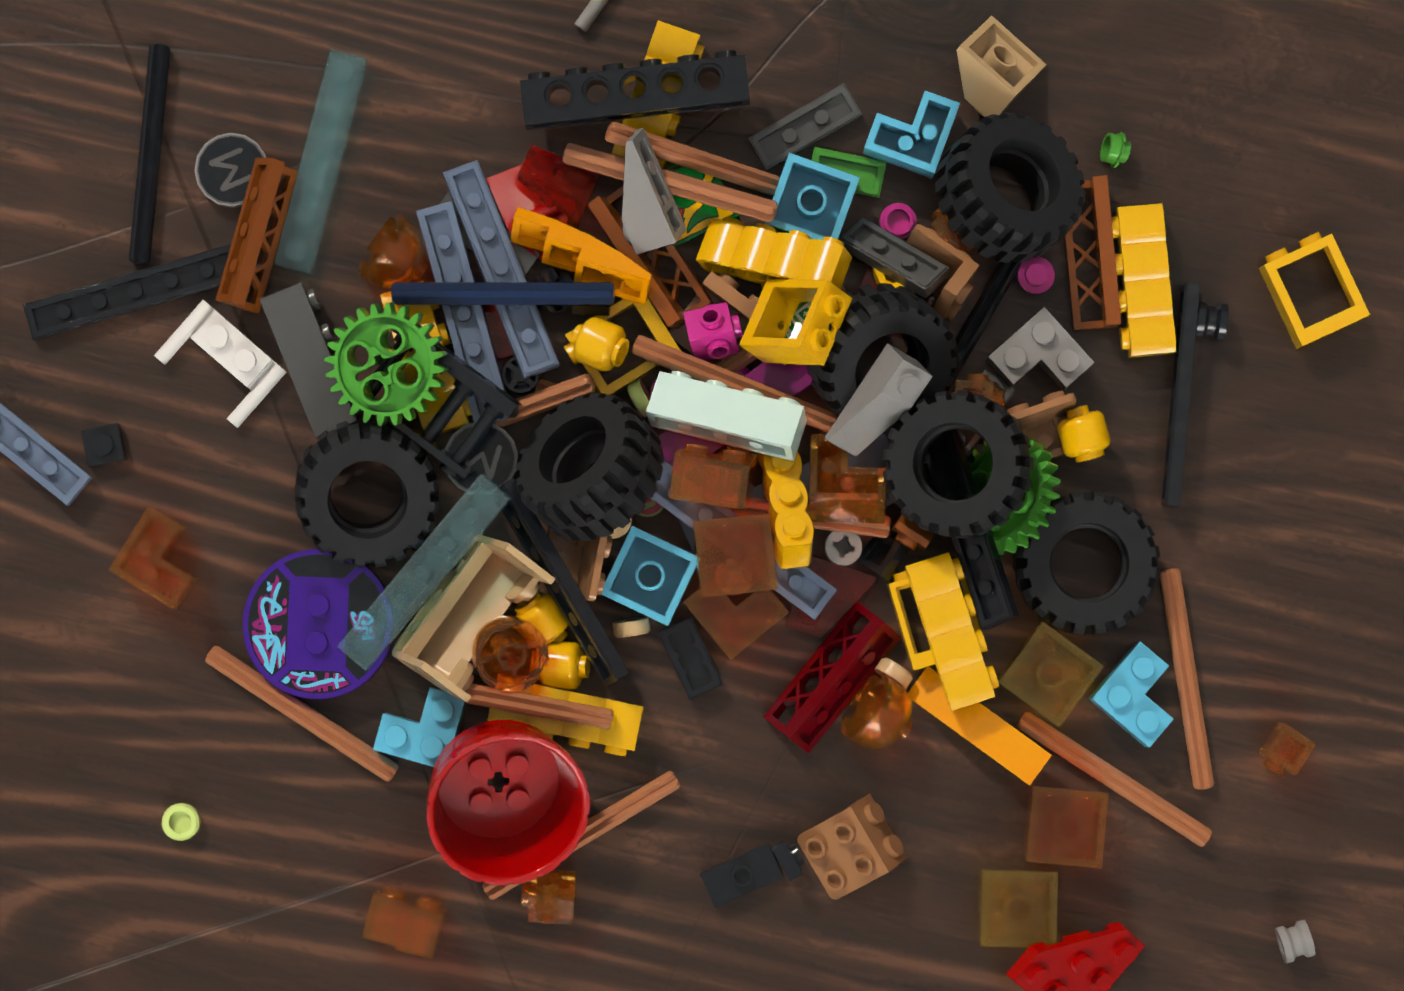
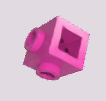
(713, 331)

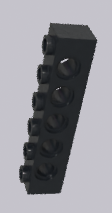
(542, 114)

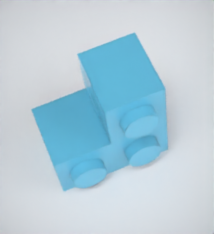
(915, 145)
(1124, 698)
(423, 739)

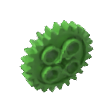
(372, 333)
(1036, 500)

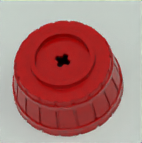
(509, 831)

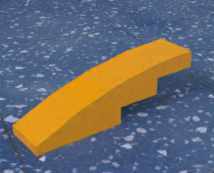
(580, 253)
(981, 729)

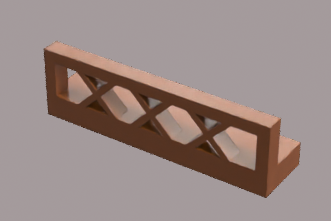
(252, 233)
(1104, 262)
(659, 293)

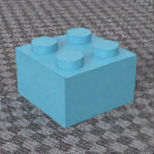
(812, 198)
(650, 576)

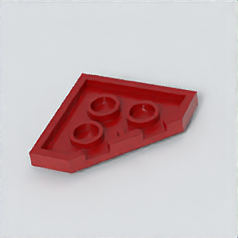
(1078, 961)

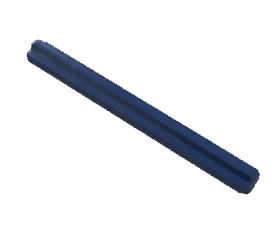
(503, 293)

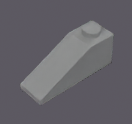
(648, 206)
(879, 400)

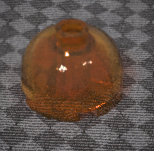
(395, 254)
(509, 653)
(880, 714)

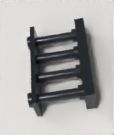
(467, 383)

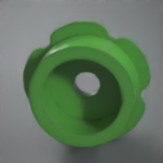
(1115, 149)

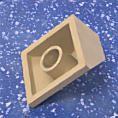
(995, 67)

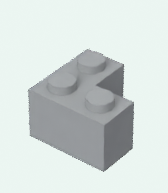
(1040, 342)

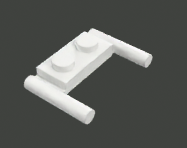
(232, 351)

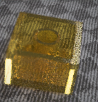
(1049, 674)
(1017, 907)

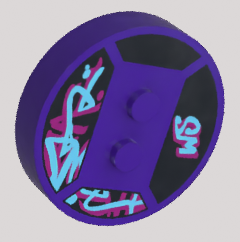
(300, 617)

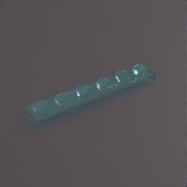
(320, 162)
(424, 572)

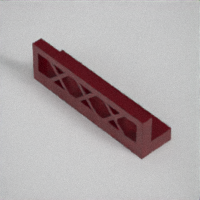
(837, 680)

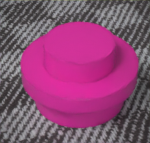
(898, 220)
(1036, 275)

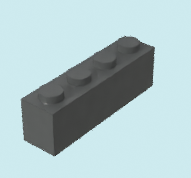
(304, 348)

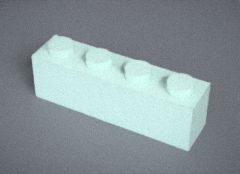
(727, 415)

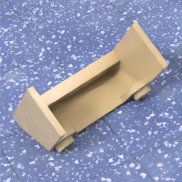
(473, 593)

